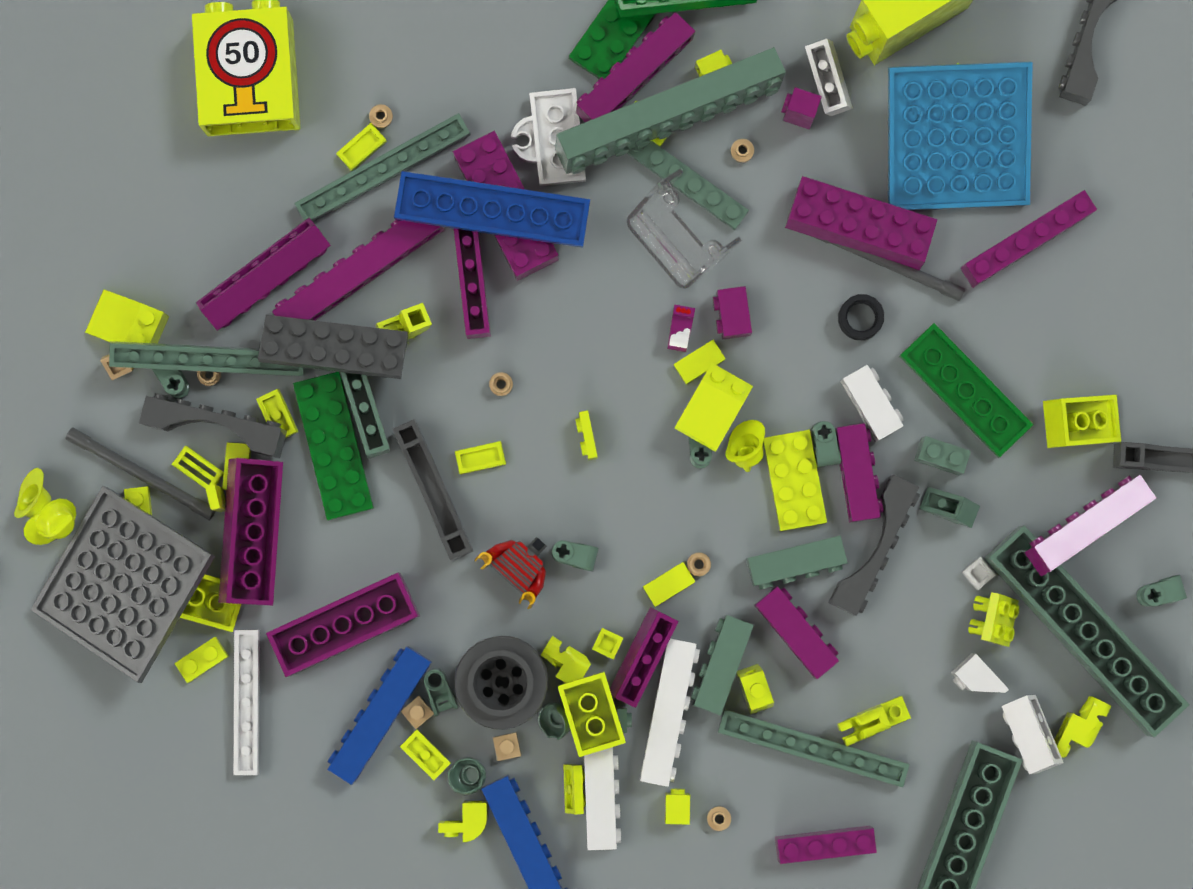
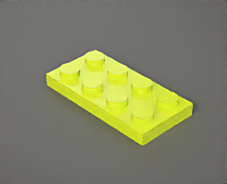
(794, 480)

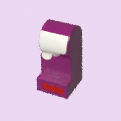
(680, 327)

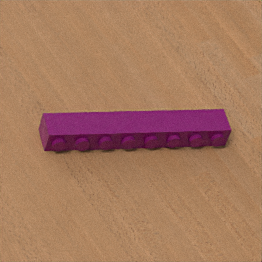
(357, 270)

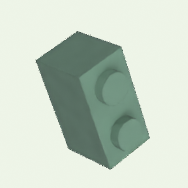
(942, 455)

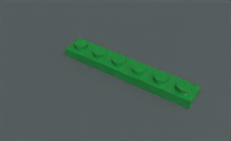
(631, 8)

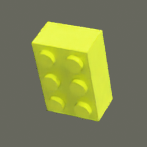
(591, 714)

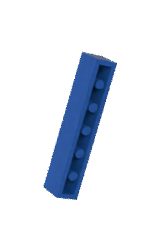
(380, 714)
(521, 834)

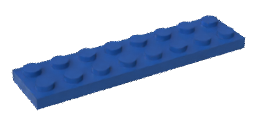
(492, 209)

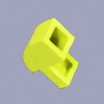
(412, 320)
(473, 823)

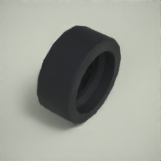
(861, 299)

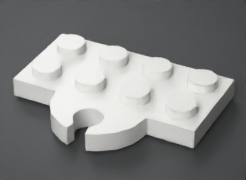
(551, 114)

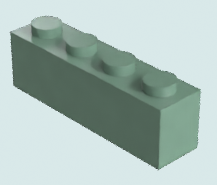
(365, 414)
(795, 561)
(722, 664)

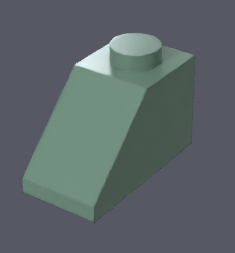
(950, 507)

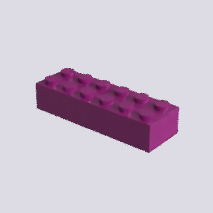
(488, 163)
(861, 223)
(250, 531)
(342, 624)

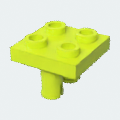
(999, 619)

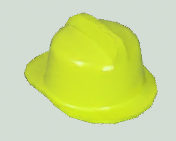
(746, 444)
(32, 495)
(52, 522)

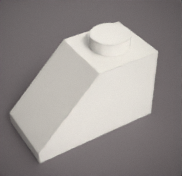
(977, 676)

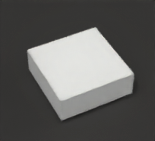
(978, 573)

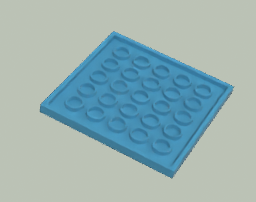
(959, 135)

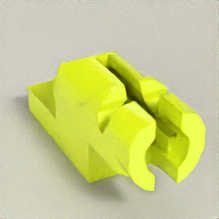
(571, 662)
(874, 720)
(1081, 728)

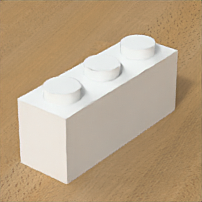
(828, 77)
(872, 402)
(1031, 734)

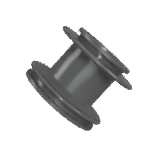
(488, 710)

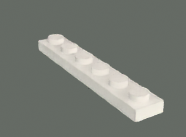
(246, 702)

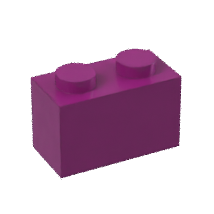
(801, 107)
(733, 313)

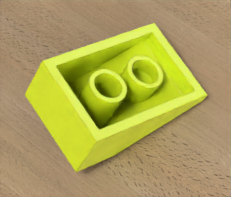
(126, 320)
(713, 407)
(1081, 421)
(205, 607)

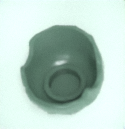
(553, 720)
(466, 776)

